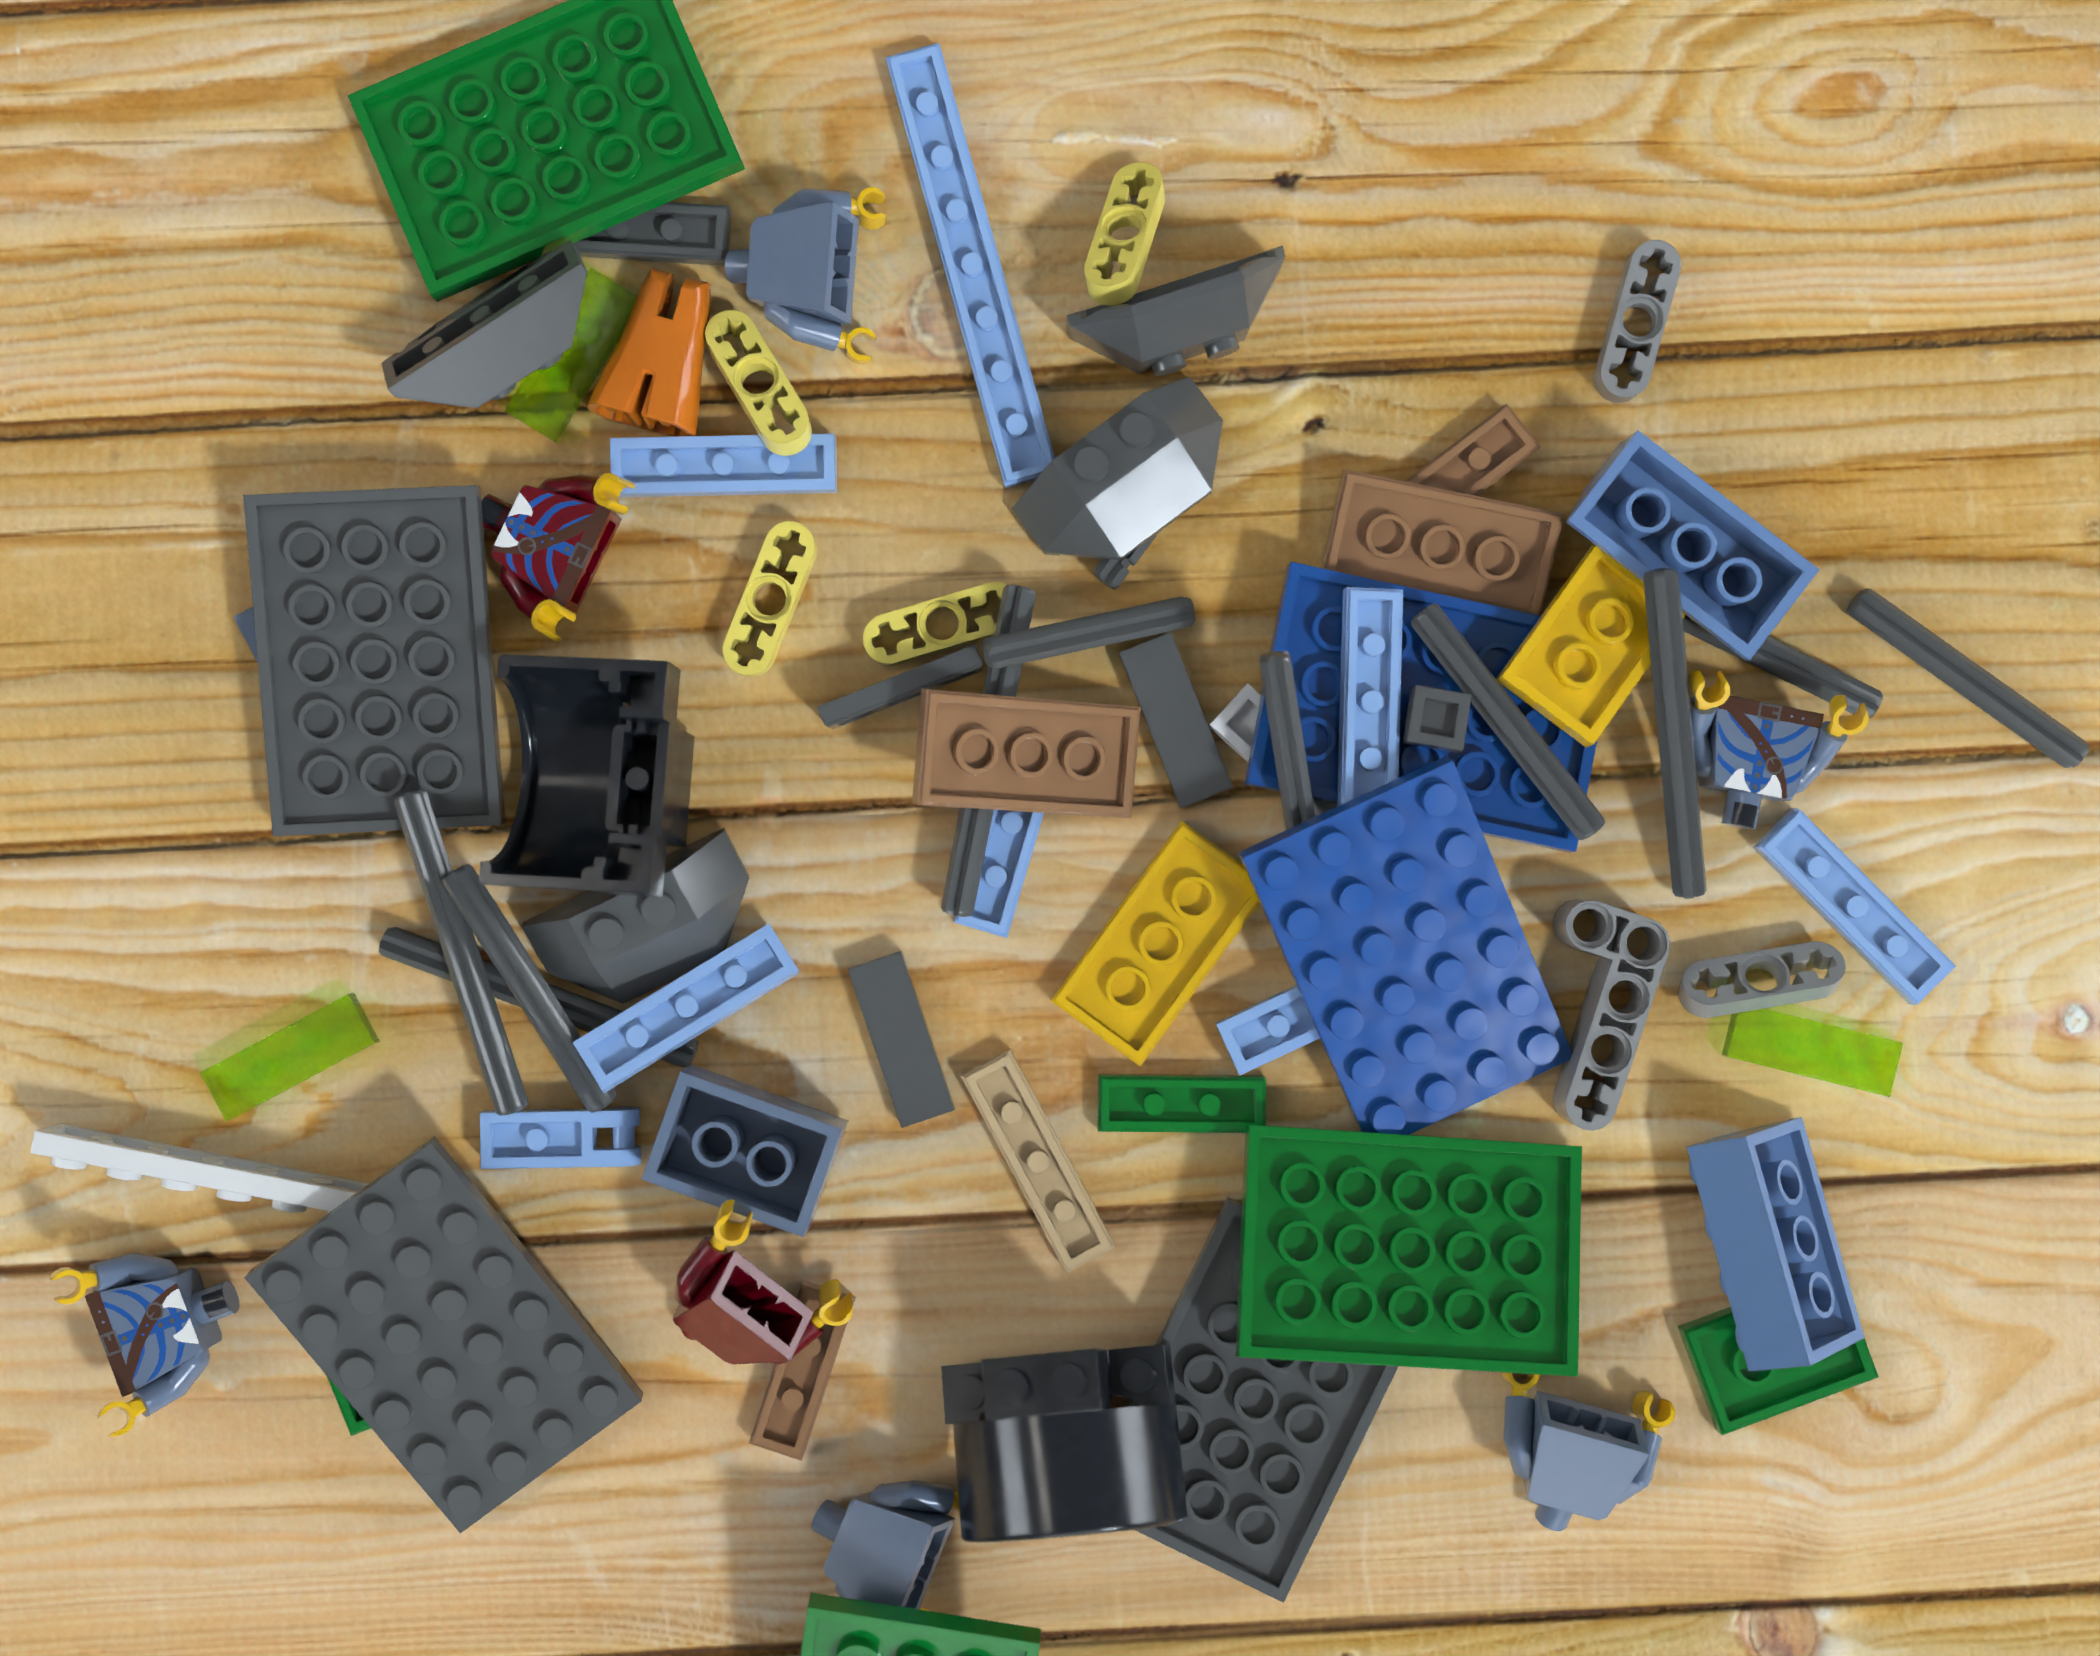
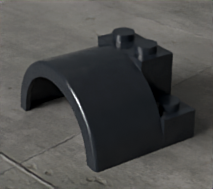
(598, 775)
(1051, 1457)

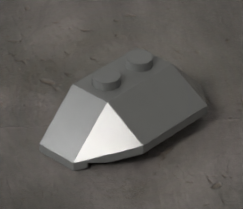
(1181, 317)
(495, 337)
(1126, 476)
(642, 942)

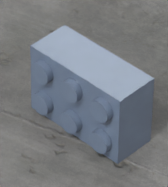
(745, 1146)

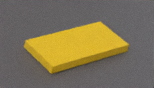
(1159, 944)

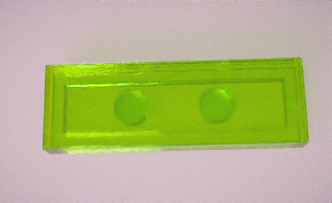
(552, 395)
(1813, 1050)
(289, 1056)

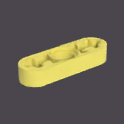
(1129, 253)
(758, 359)
(797, 566)
(898, 623)

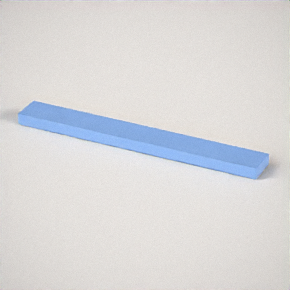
(971, 264)

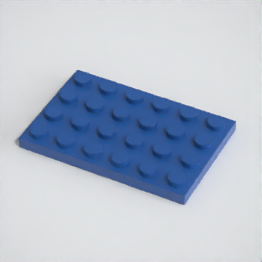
(1495, 783)
(1407, 952)

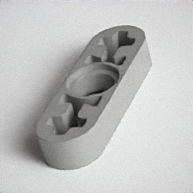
(1634, 279)
(1779, 962)

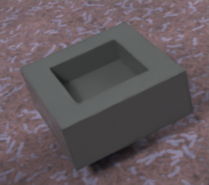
(1436, 718)

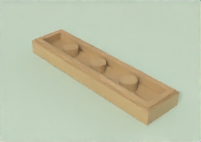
(1038, 1161)

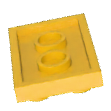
(1584, 649)

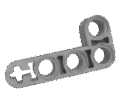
(1598, 1016)

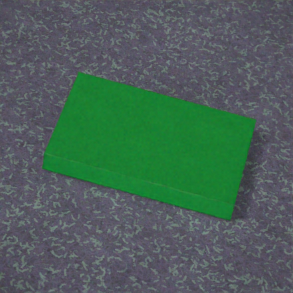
(1747, 1397)

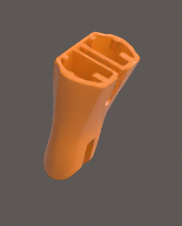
(658, 360)

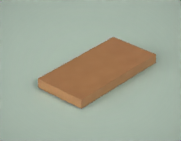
(1442, 541)
(1025, 754)

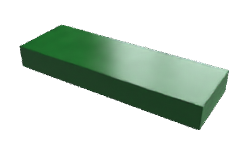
(1180, 1103)

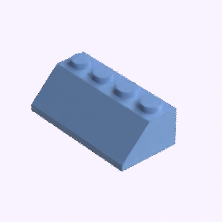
(1662, 515)
(1775, 1245)

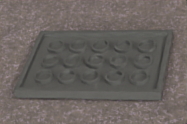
(374, 657)
(445, 1335)
(1255, 1434)

